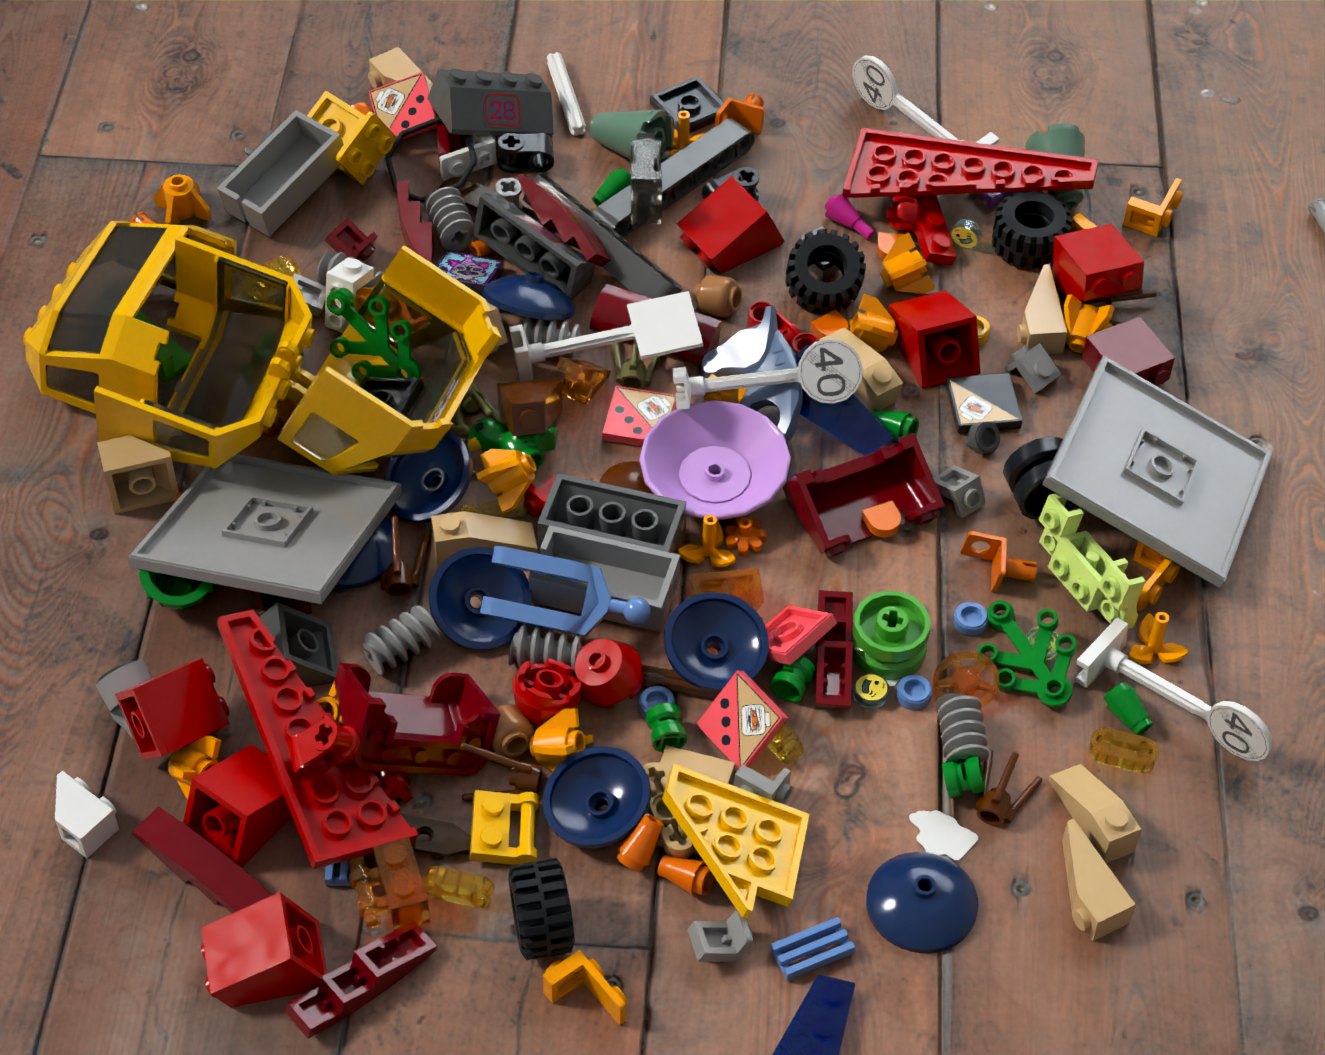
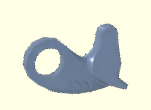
(760, 350)

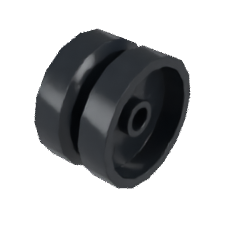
(1026, 472)

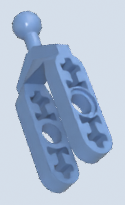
(596, 603)

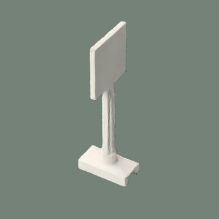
(657, 325)

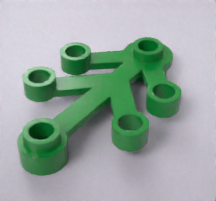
(377, 340)
(1031, 658)

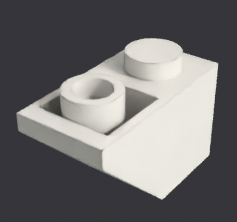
(81, 816)

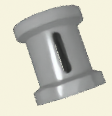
(510, 190)

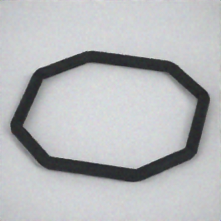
(460, 184)

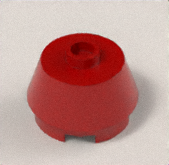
(608, 672)
(545, 690)

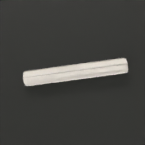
(566, 94)

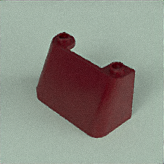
(833, 498)
(417, 730)

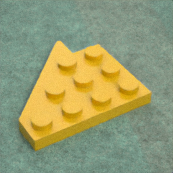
(741, 836)

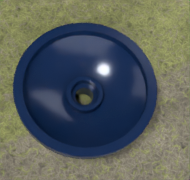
(529, 297)
(432, 479)
(371, 560)
(468, 576)
(719, 623)
(584, 785)
(919, 918)

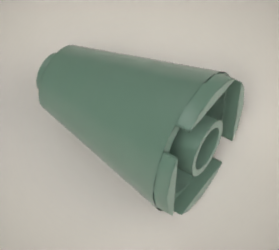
(620, 127)
(1064, 140)

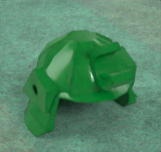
(174, 591)

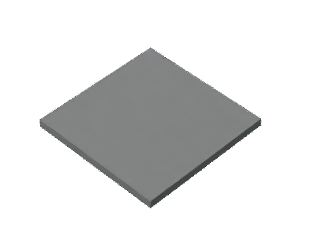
(1159, 471)
(267, 527)

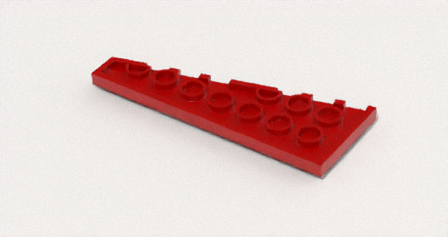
(925, 165)
(344, 808)

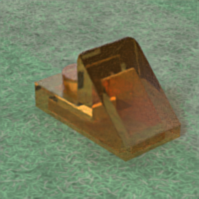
(581, 378)

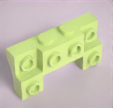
(1085, 566)

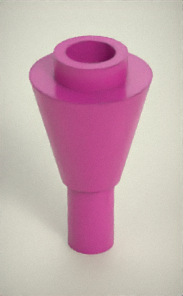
(843, 212)

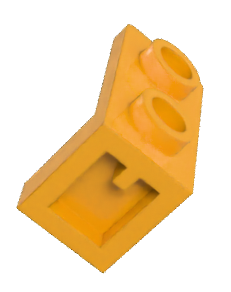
(1150, 217)

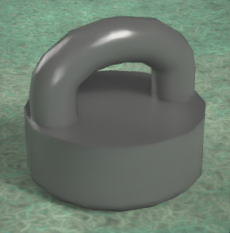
(983, 437)

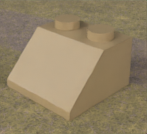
(137, 473)

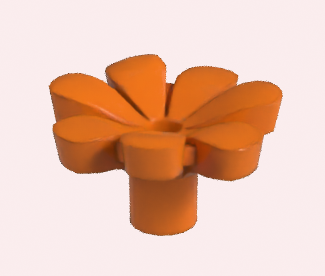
(745, 535)

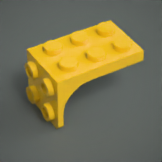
(363, 136)

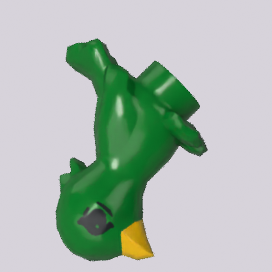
(492, 434)

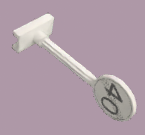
(880, 90)
(827, 373)
(1230, 723)

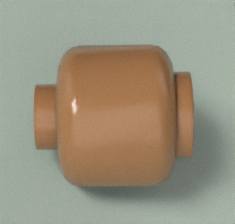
(718, 295)
(512, 732)

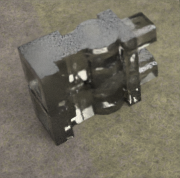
(646, 179)

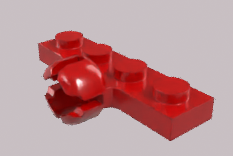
(924, 218)

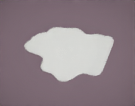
(942, 834)

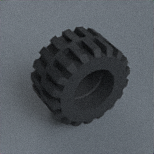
(1027, 228)
(831, 249)
(541, 908)

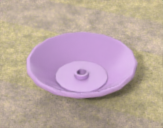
(720, 440)

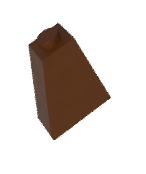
(530, 405)

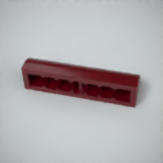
(612, 313)

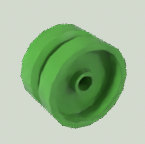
(890, 634)

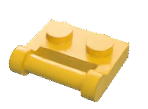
(492, 826)

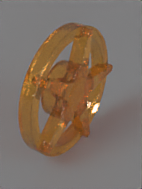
(965, 678)

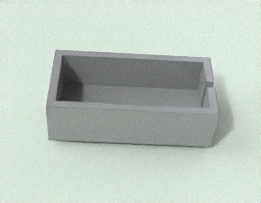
(281, 173)
(627, 569)

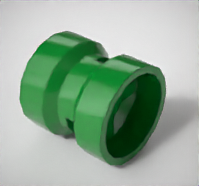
(792, 679)
(665, 723)
(955, 777)

